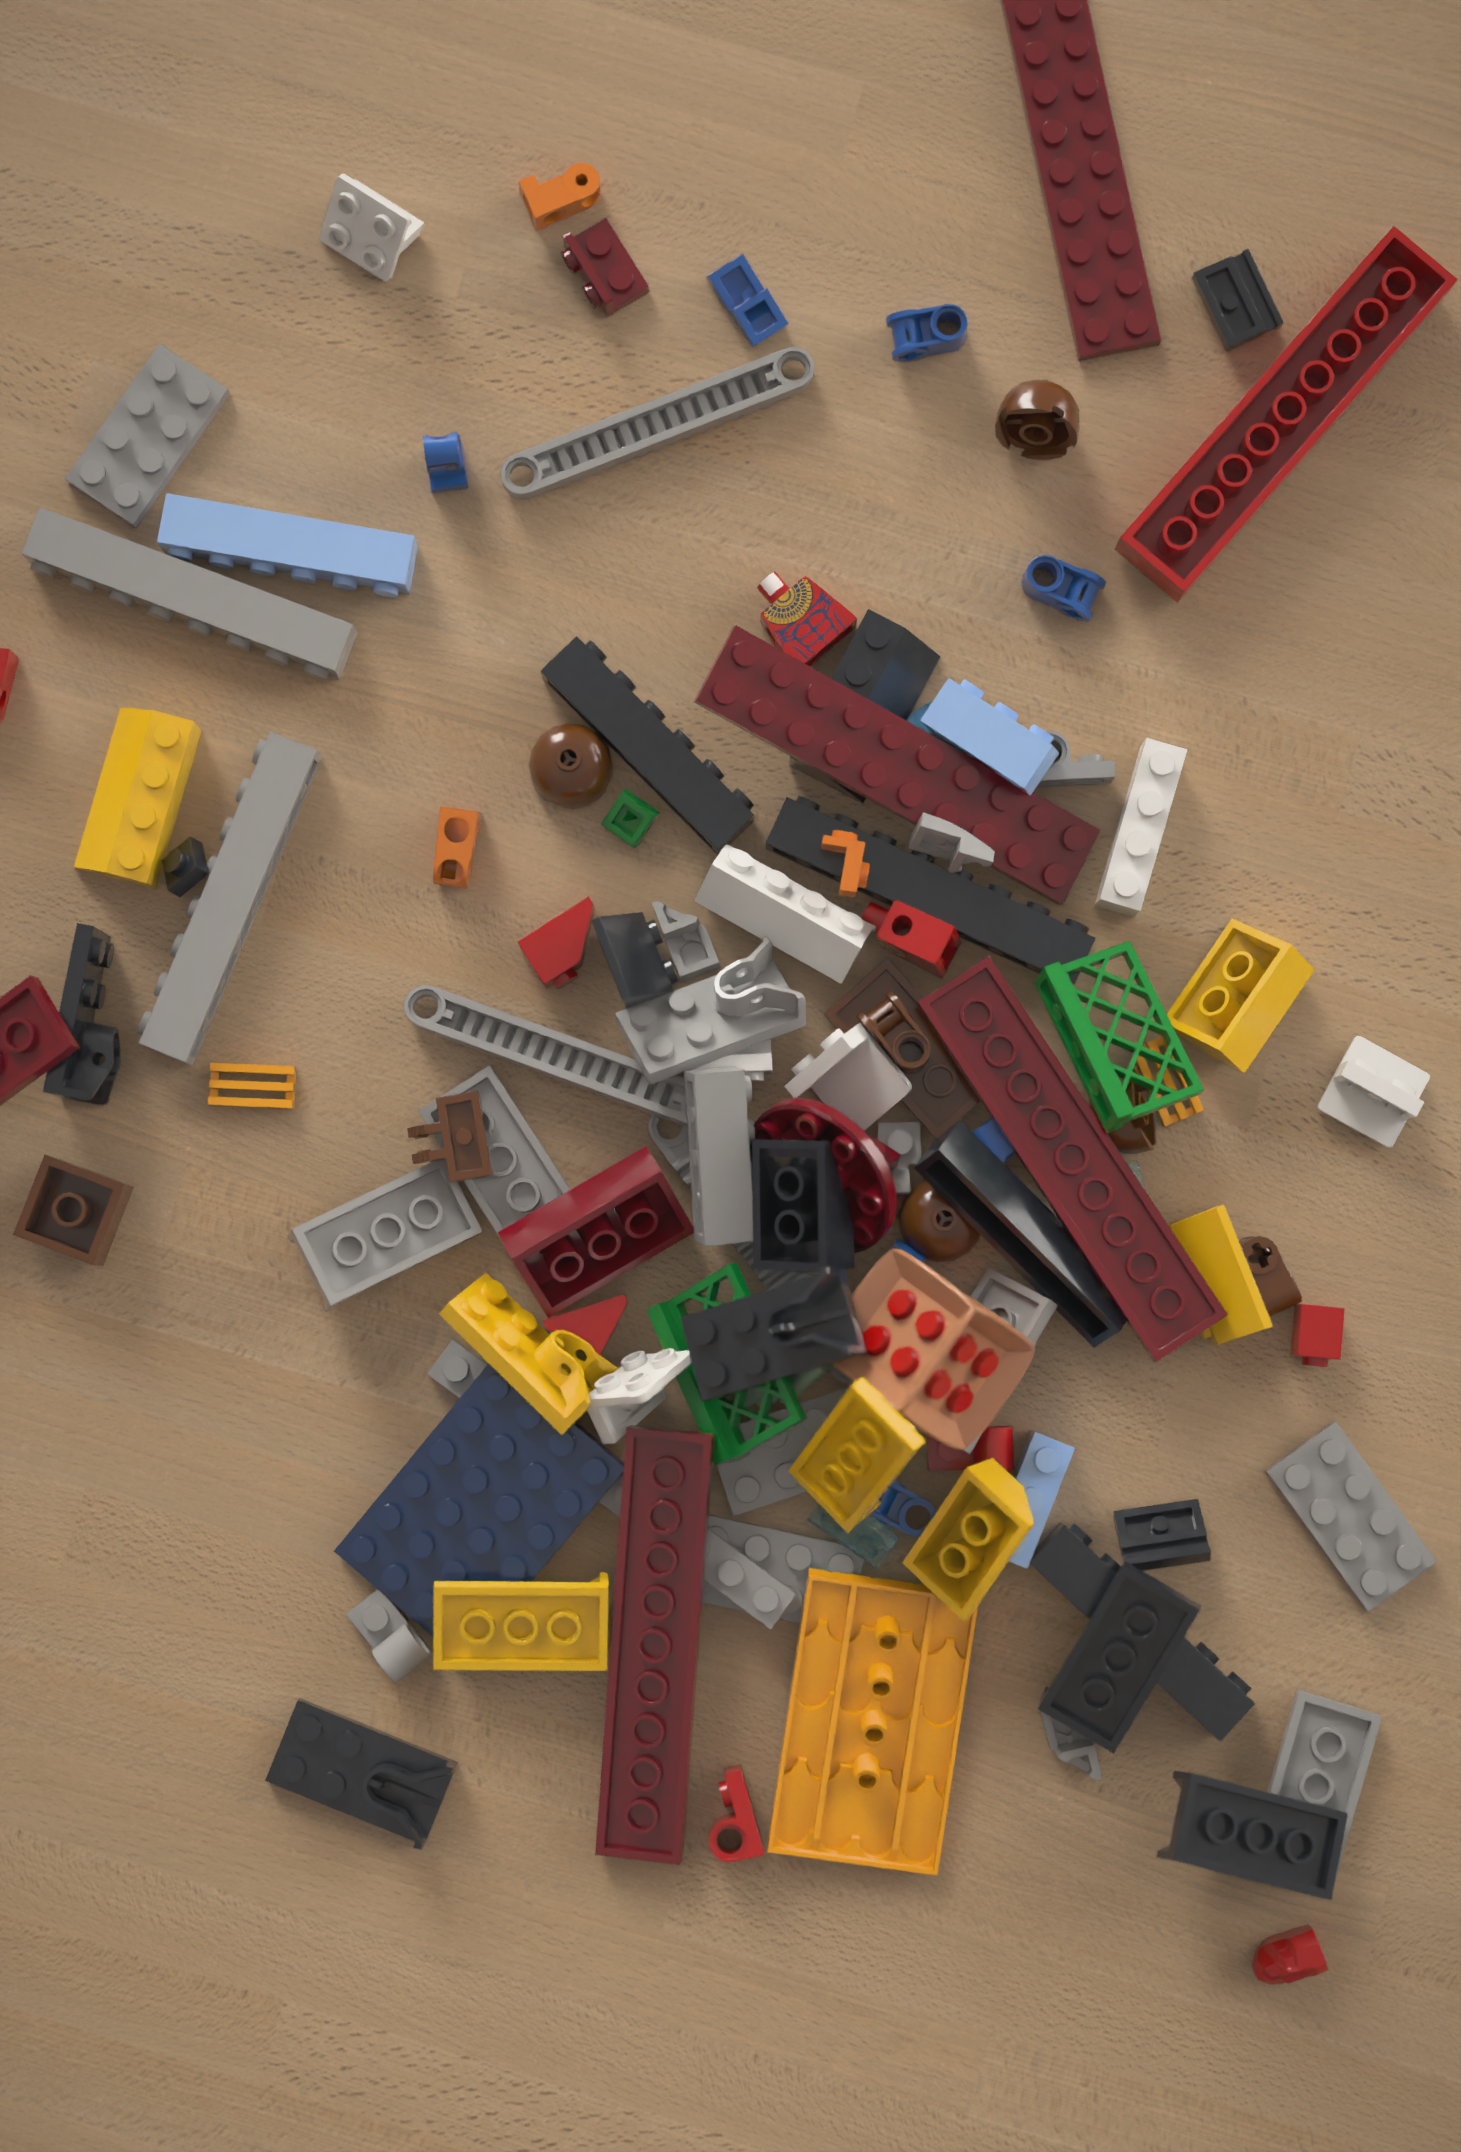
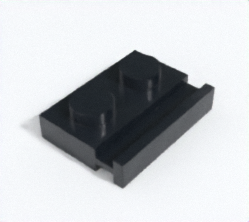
(1237, 300)
(1162, 1535)

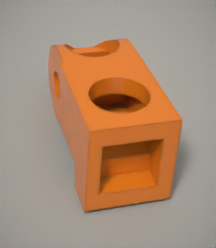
(560, 196)
(455, 846)

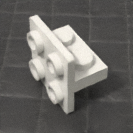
(367, 227)
(1374, 1092)

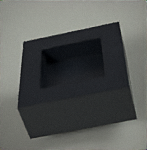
(185, 866)

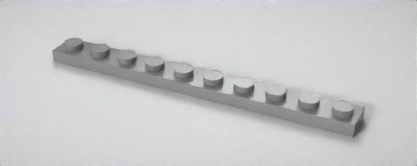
(724, 1565)

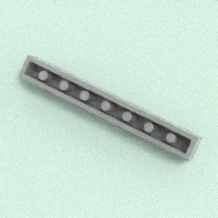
(189, 594)
(230, 898)

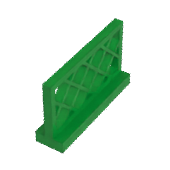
(1084, 1044)
(722, 1415)

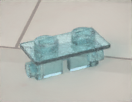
(868, 1540)

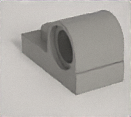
(1087, 771)
(390, 1634)

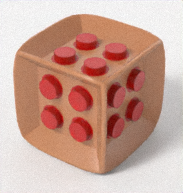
(934, 1350)

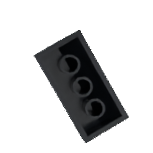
(885, 667)

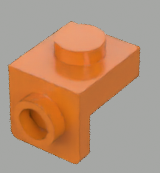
(854, 870)

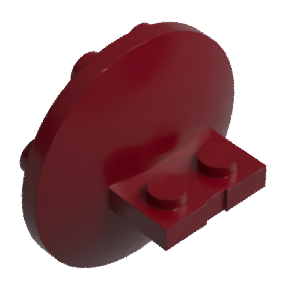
(860, 1159)

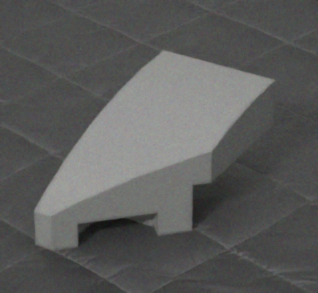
(949, 842)
(687, 942)
(1071, 1746)

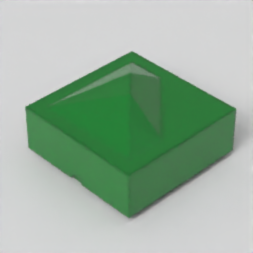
(630, 818)

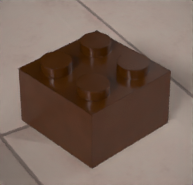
(73, 1210)

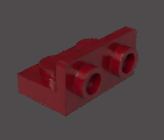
(605, 267)

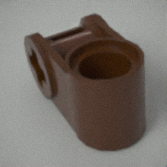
(895, 1031)
(1271, 1276)

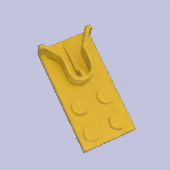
(525, 1355)
(856, 1455)
(521, 1625)

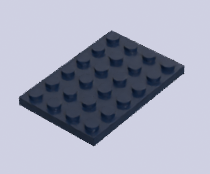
(479, 1500)

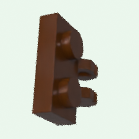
(462, 1137)

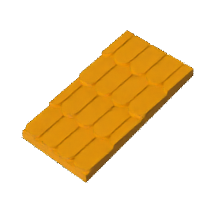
(871, 1724)

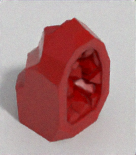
(1289, 1957)

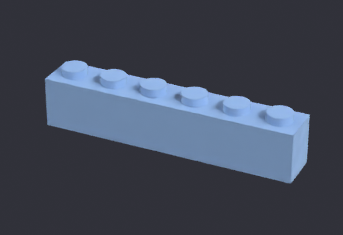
(287, 544)

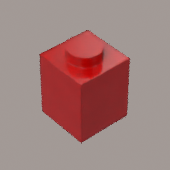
(1317, 1334)

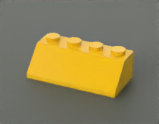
(138, 796)

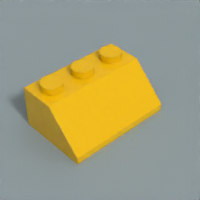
(1239, 994)
(1220, 1260)
(971, 1537)

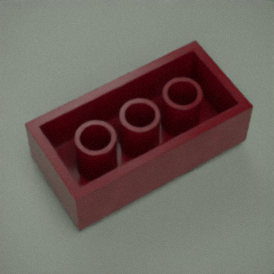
(596, 1232)

